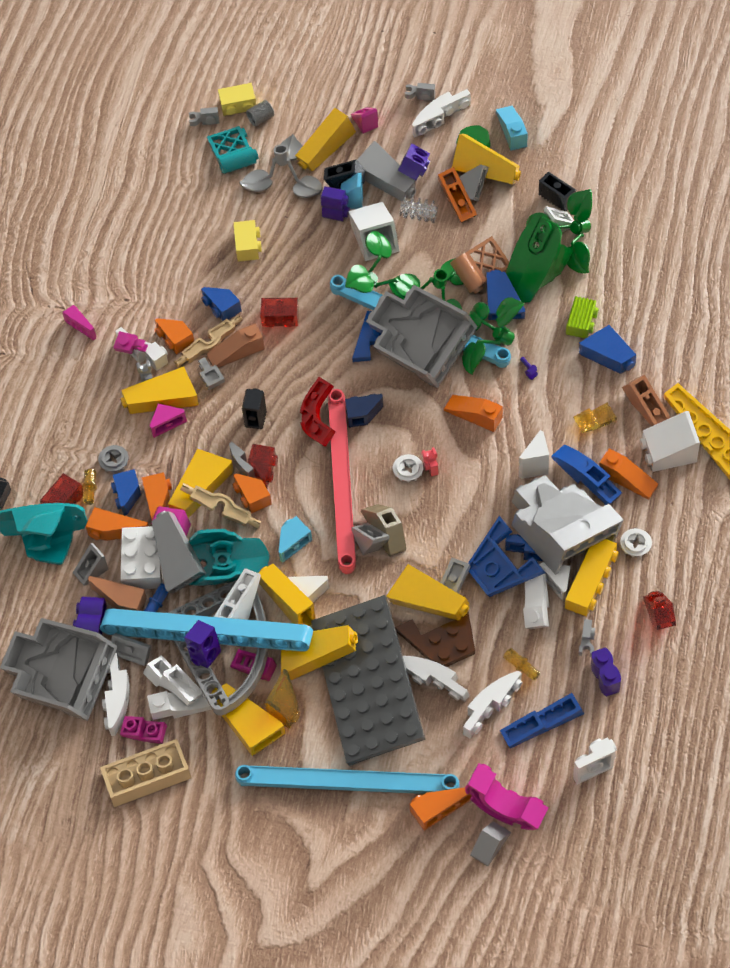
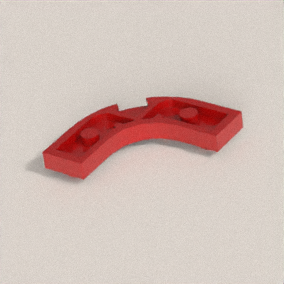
(310, 412)

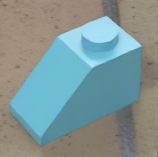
(354, 190)
(293, 537)

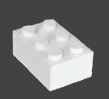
(140, 558)

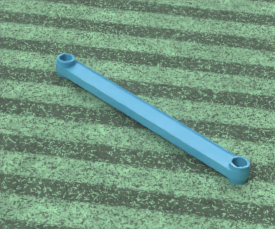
(370, 300)
(344, 779)

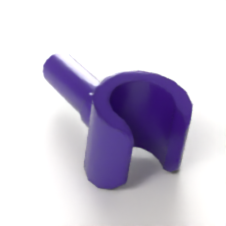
(531, 370)

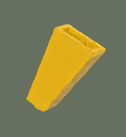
(325, 140)
(472, 153)
(167, 389)
(203, 471)
(426, 594)
(287, 595)
(324, 648)
(252, 723)

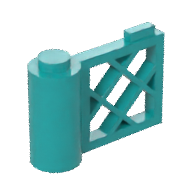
(235, 157)

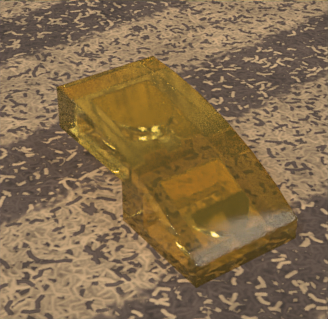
(595, 419)

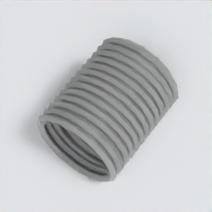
(260, 113)

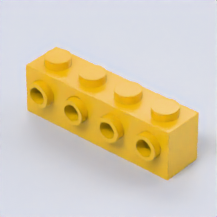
(590, 577)

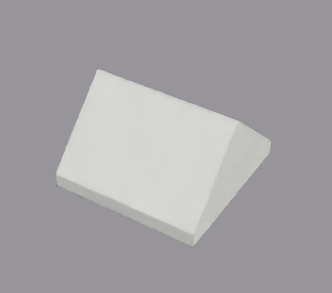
(535, 458)

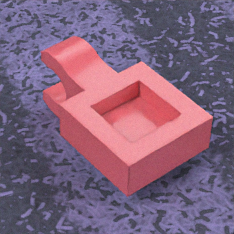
(430, 461)

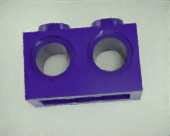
(414, 162)
(202, 644)

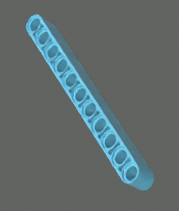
(228, 630)

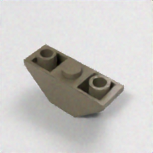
(387, 521)

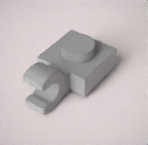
(422, 91)
(206, 115)
(144, 370)
(210, 375)
(588, 633)

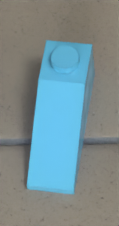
(512, 127)

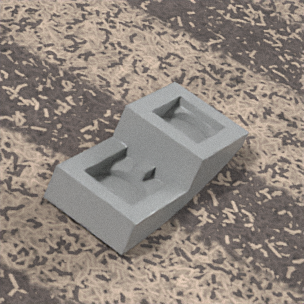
(240, 461)

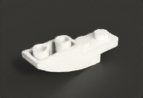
(433, 114)
(426, 670)
(117, 697)
(492, 697)

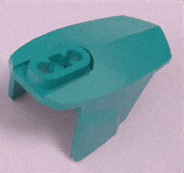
(44, 528)
(227, 555)

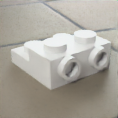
(599, 759)

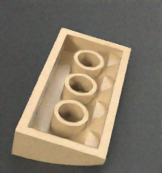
(145, 773)

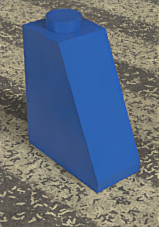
(498, 289)
(608, 350)

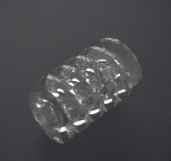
(419, 209)

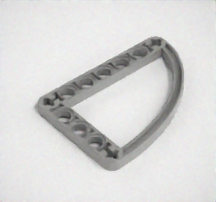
(256, 672)

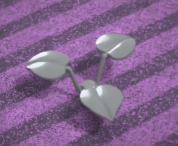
(260, 180)

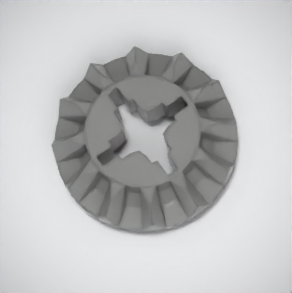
(116, 452)

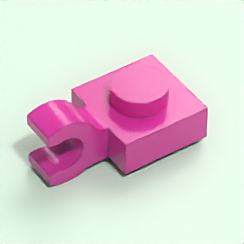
(128, 342)

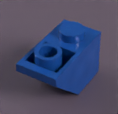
(222, 302)
(128, 490)

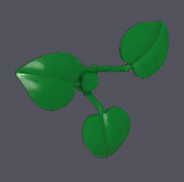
(580, 206)
(439, 280)
(364, 281)
(505, 312)

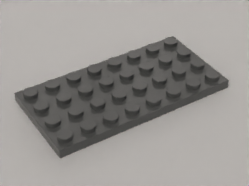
(371, 684)

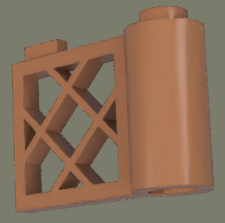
(468, 269)

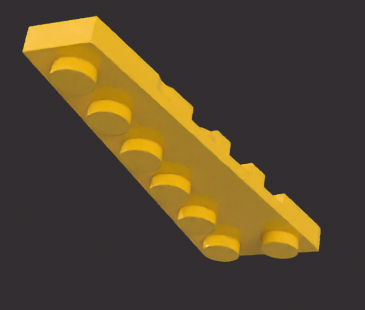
(710, 430)

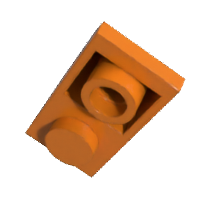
(175, 333)
(253, 492)

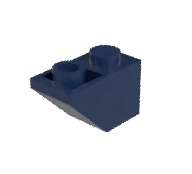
(363, 409)

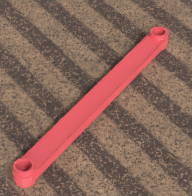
(341, 482)

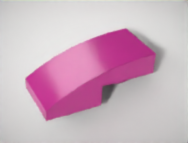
(142, 730)

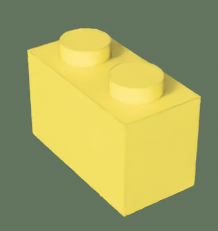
(236, 99)
(246, 240)

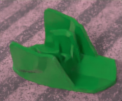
(533, 266)

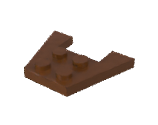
(443, 644)

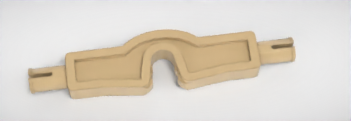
(200, 346)
(230, 510)

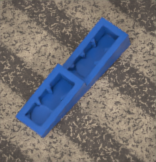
(542, 721)

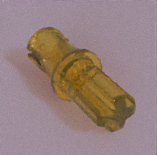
(89, 486)
(521, 663)

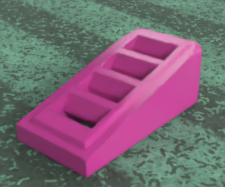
(76, 319)
(268, 670)

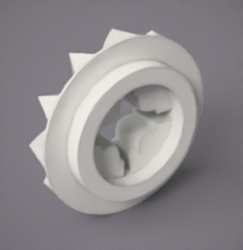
(409, 461)
(629, 538)

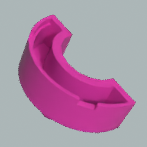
(503, 803)

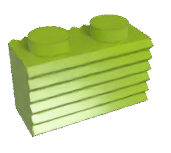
(581, 317)

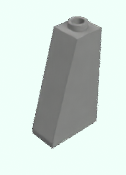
(384, 173)
(177, 558)

